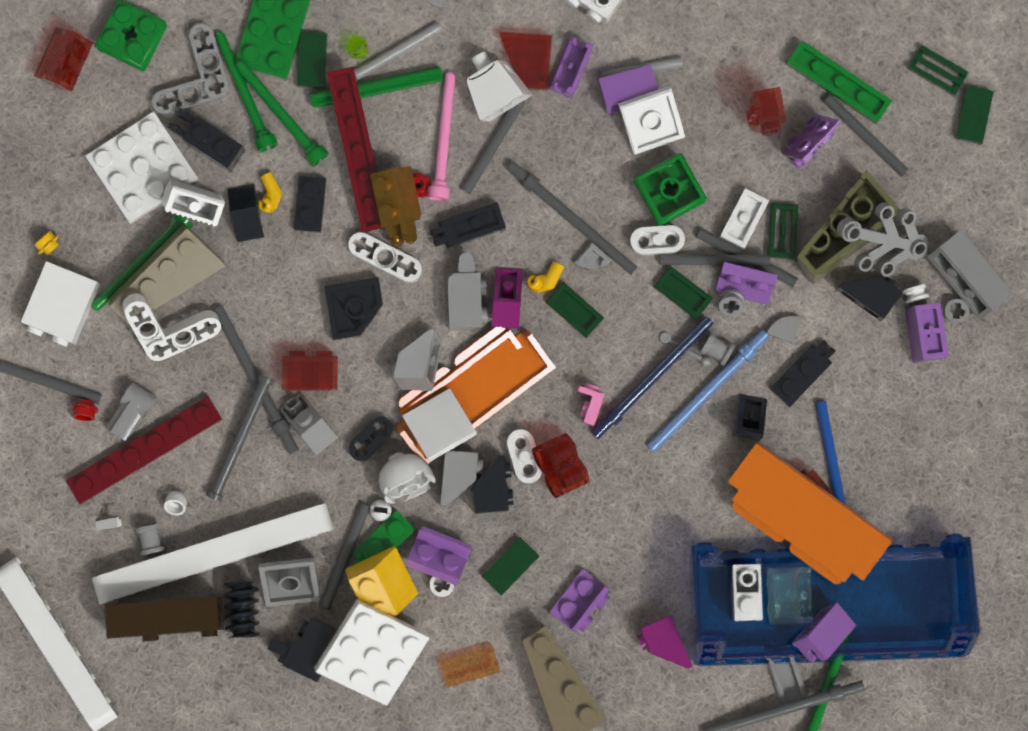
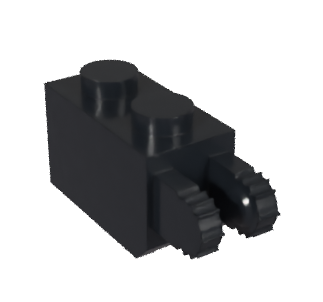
(209, 141)

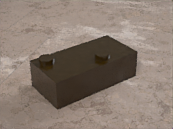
(164, 617)

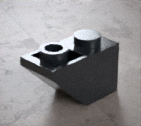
(491, 488)

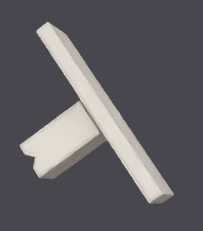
(108, 523)

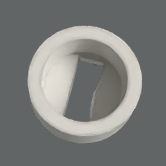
(175, 503)
(379, 516)

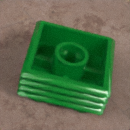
(138, 50)
(676, 173)

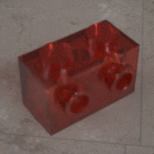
(63, 59)
(766, 111)

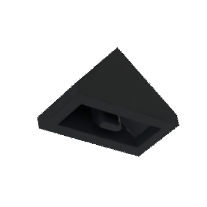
(245, 213)
(750, 417)

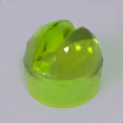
(354, 44)

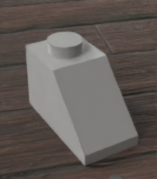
(418, 363)
(459, 474)

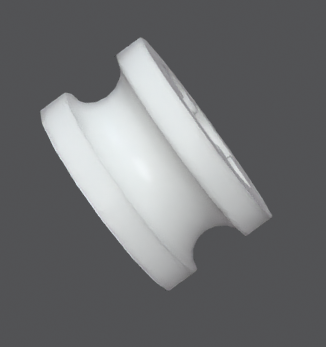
(915, 294)
(443, 593)

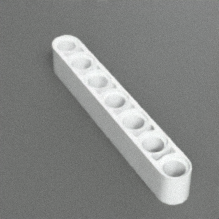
(58, 651)

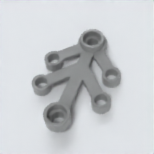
(887, 240)

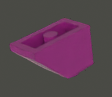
(507, 297)
(664, 642)

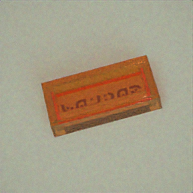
(469, 666)

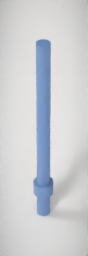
(745, 353)

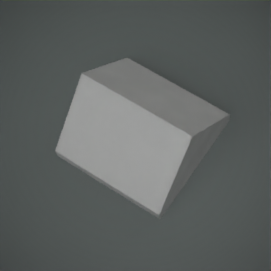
(290, 582)

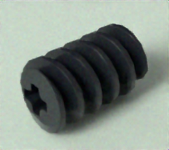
(241, 609)

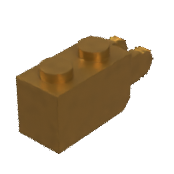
(397, 203)

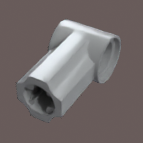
(132, 409)

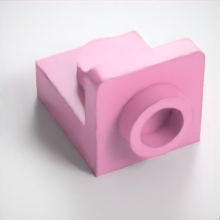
(591, 409)

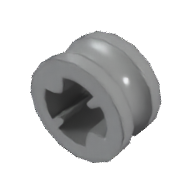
(731, 310)
(949, 315)

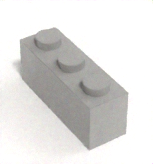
(970, 275)

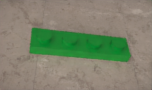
(839, 82)

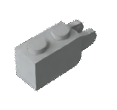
(465, 296)

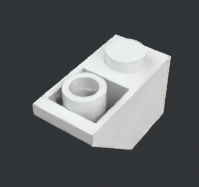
(746, 592)

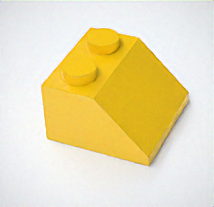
(383, 582)

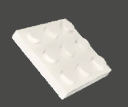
(138, 166)
(371, 652)

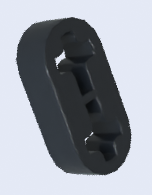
(366, 434)

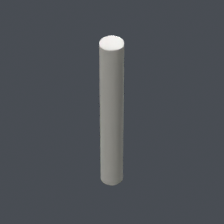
(657, 66)

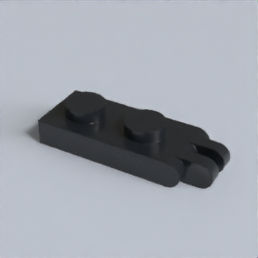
(469, 226)
(802, 374)

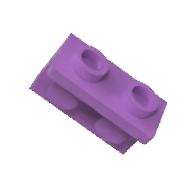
(752, 283)
(438, 555)
(579, 602)

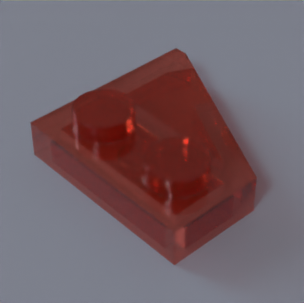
(529, 57)

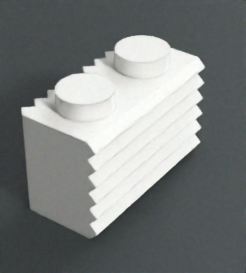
(192, 202)

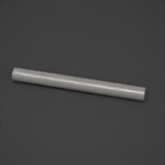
(397, 51)

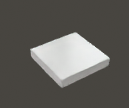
(651, 120)
(439, 425)

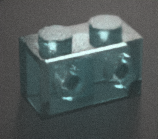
(789, 595)

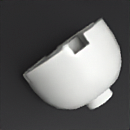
(404, 476)

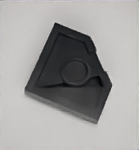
(353, 306)

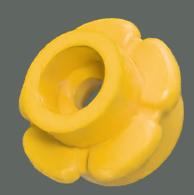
(47, 243)

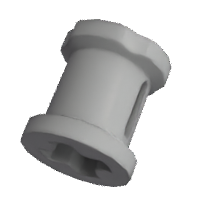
(717, 349)
(150, 539)

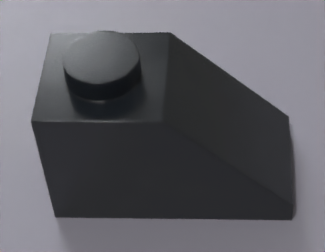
(872, 295)

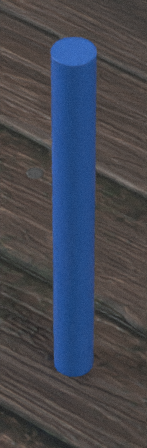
(830, 452)

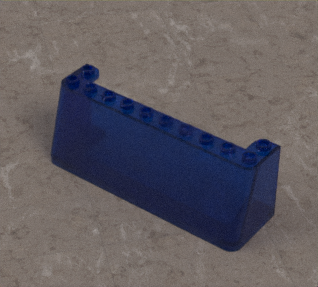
(907, 607)

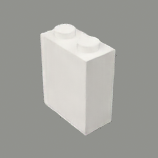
(60, 304)

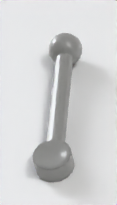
(666, 338)

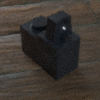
(304, 655)

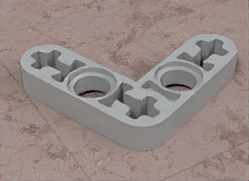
(201, 85)

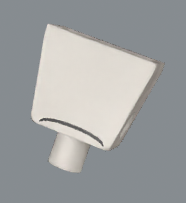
(495, 87)

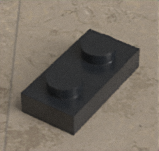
(310, 204)

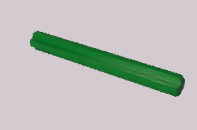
(384, 85)

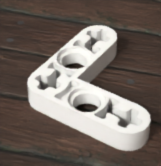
(159, 335)

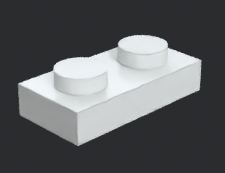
(744, 219)

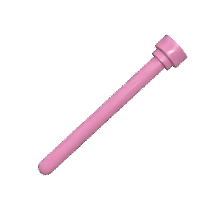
(438, 188)

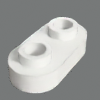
(657, 240)
(523, 456)

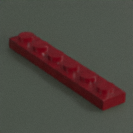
(355, 144)
(144, 450)

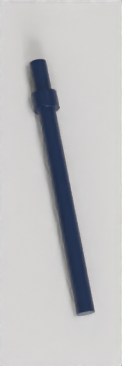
(614, 415)

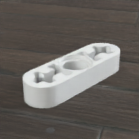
(383, 246)

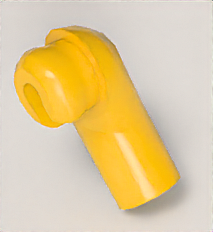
(272, 195)
(546, 281)

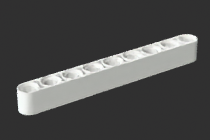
(212, 553)

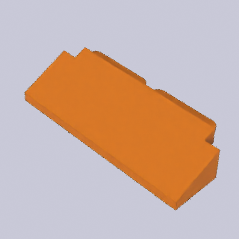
(484, 378)
(815, 522)

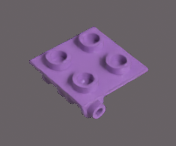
(816, 132)

